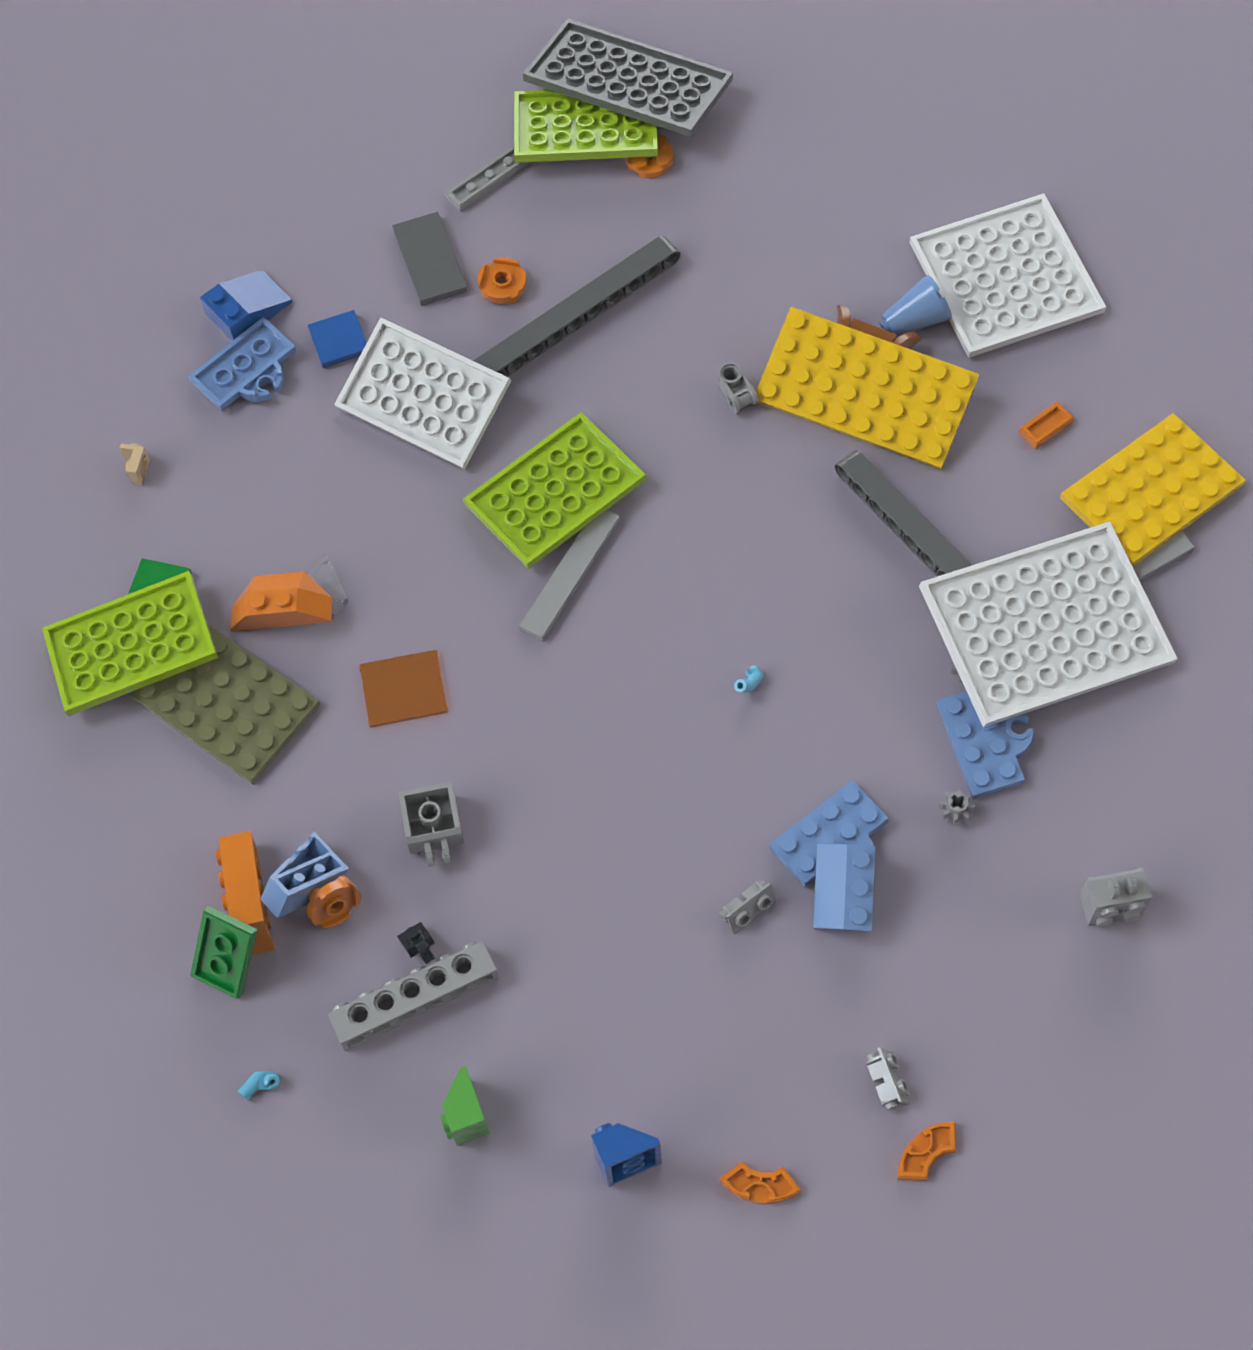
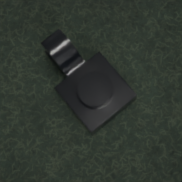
(417, 941)

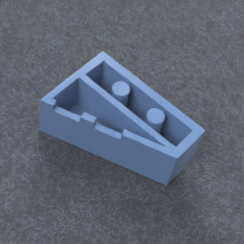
(307, 869)

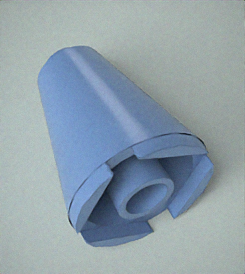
(917, 309)

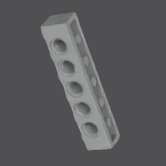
(405, 1008)

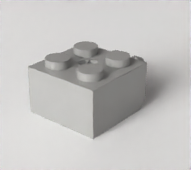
(434, 833)
(1115, 897)

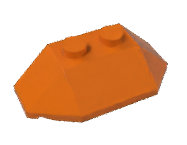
(281, 602)

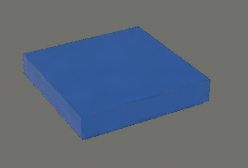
(337, 338)

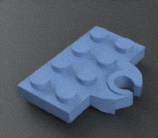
(245, 366)
(984, 753)
(841, 819)

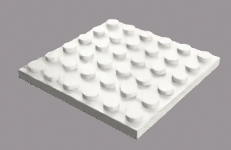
(1008, 275)

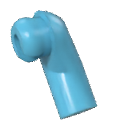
(754, 676)
(259, 1081)

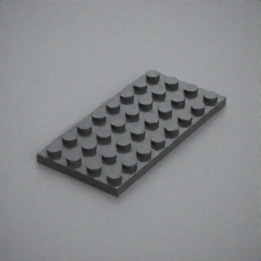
(628, 77)

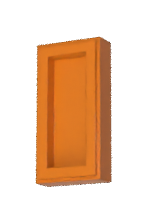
(1046, 425)

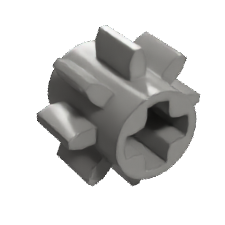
(957, 813)

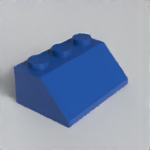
(624, 1151)

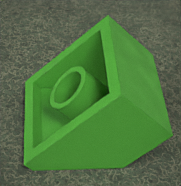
(462, 1111)

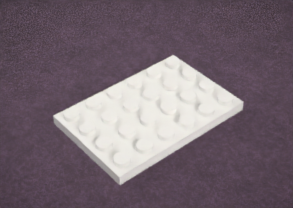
(422, 393)

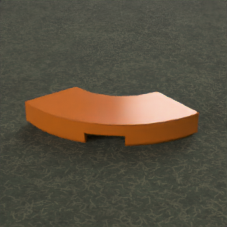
(925, 1149)
(760, 1186)

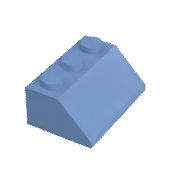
(844, 887)

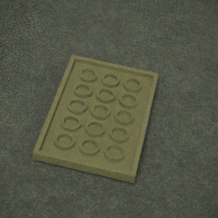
(231, 707)

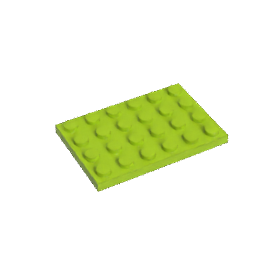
(565, 128)
(554, 490)
(129, 643)

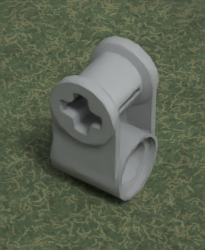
(739, 391)

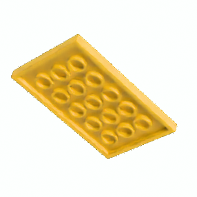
(1154, 487)

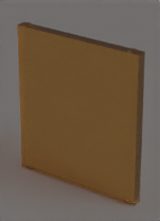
(403, 688)

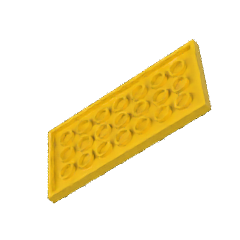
(866, 387)

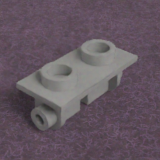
(758, 899)
(885, 1067)

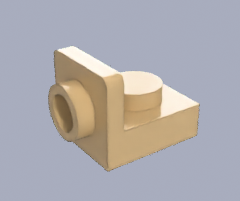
(136, 463)

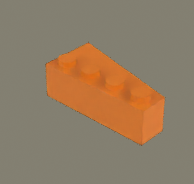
(242, 888)

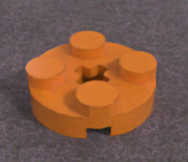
(658, 165)
(502, 293)
(332, 902)

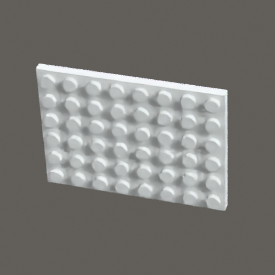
(1047, 623)

